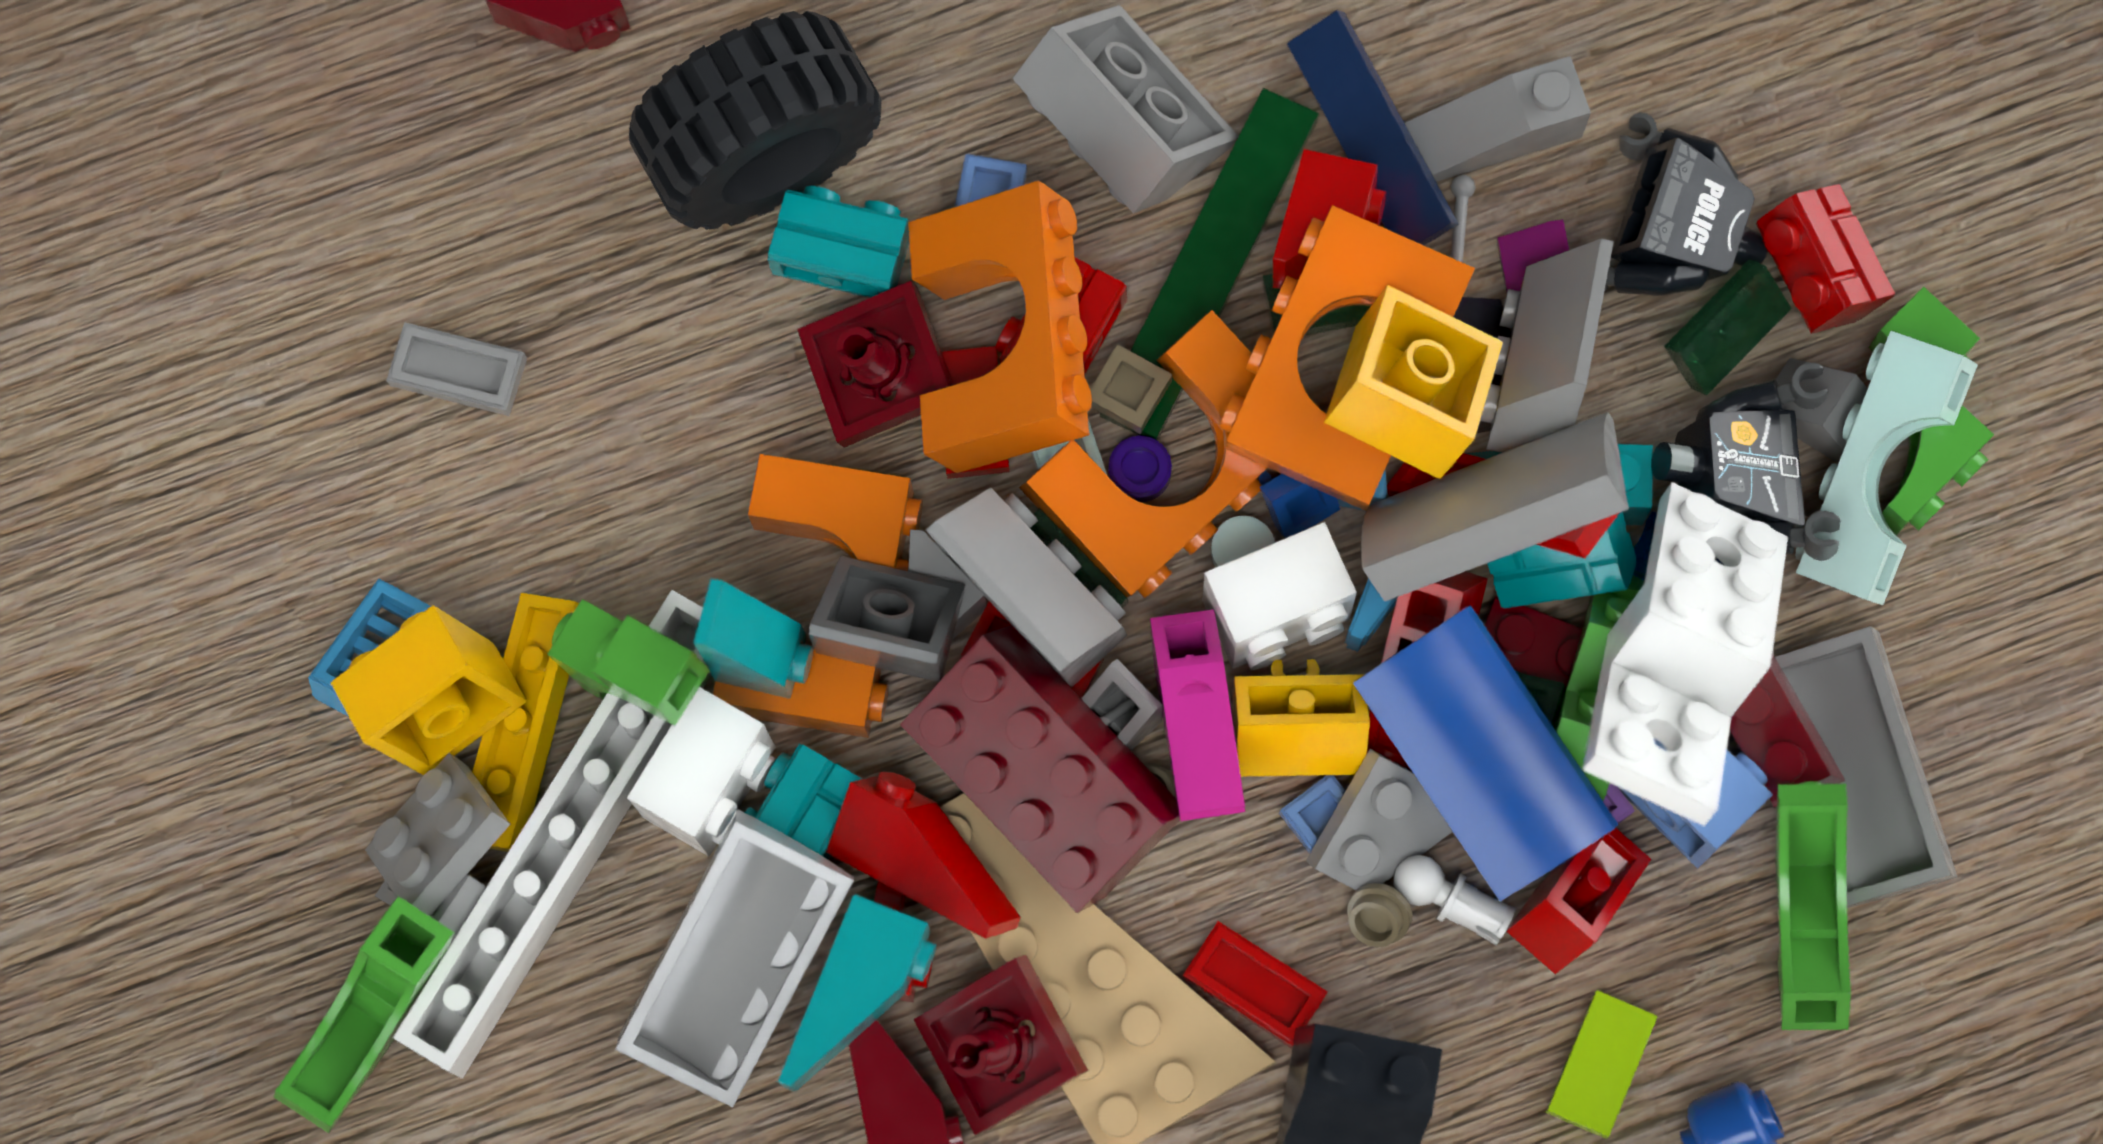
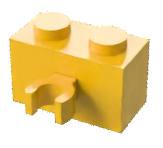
(1299, 723)

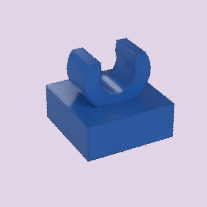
(1294, 504)

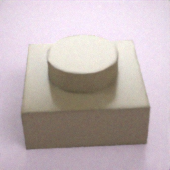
(1129, 388)

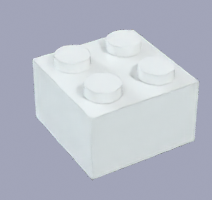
(1280, 597)
(703, 771)

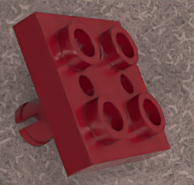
(879, 363)
(981, 1054)

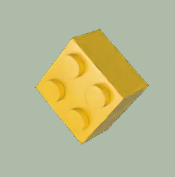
(1414, 382)
(428, 690)

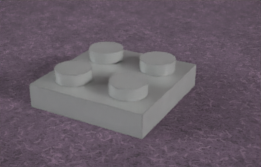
(437, 835)

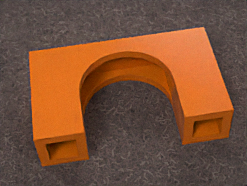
(1041, 387)
(1277, 419)
(867, 520)
(1135, 539)

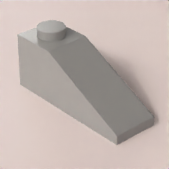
(1503, 120)

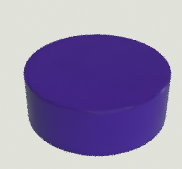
(1140, 468)

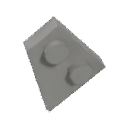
(1377, 825)

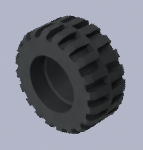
(754, 119)

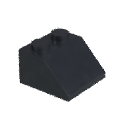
(1357, 1088)

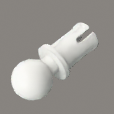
(1424, 882)

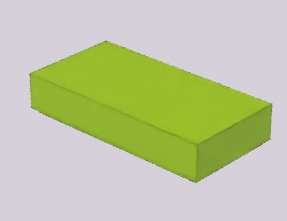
(1601, 1064)

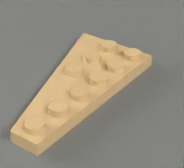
(1139, 1028)

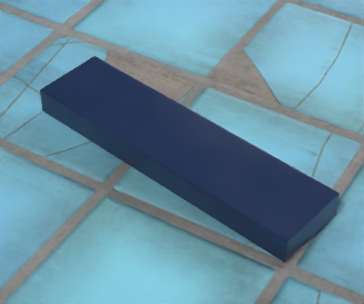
(1371, 127)

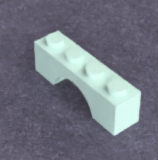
(1908, 391)

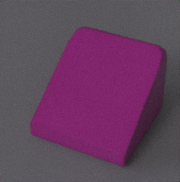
(1529, 247)

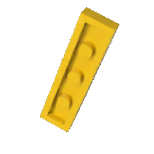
(517, 748)

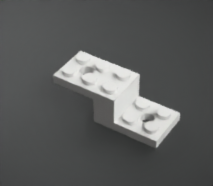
(1686, 654)

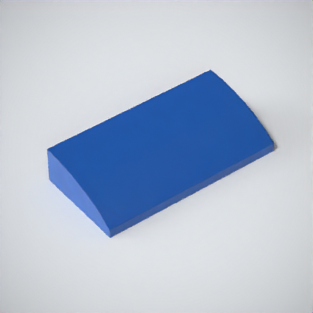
(1485, 753)

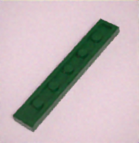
(1224, 233)

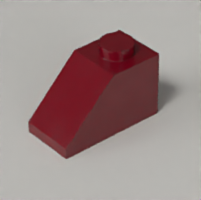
(564, 22)

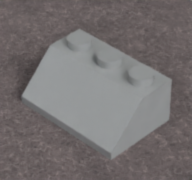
(1123, 107)
(1549, 346)
(1031, 582)

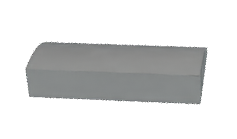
(1493, 508)
(1891, 815)
(734, 959)

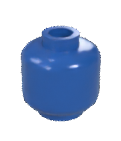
(1732, 1117)

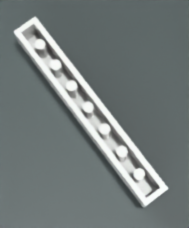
(541, 871)

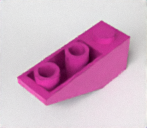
(1197, 715)

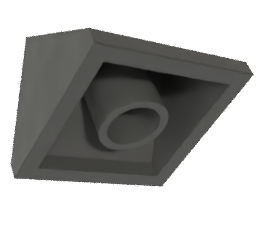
(887, 618)

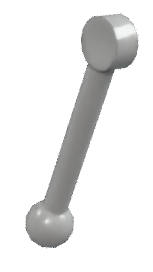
(1462, 188)

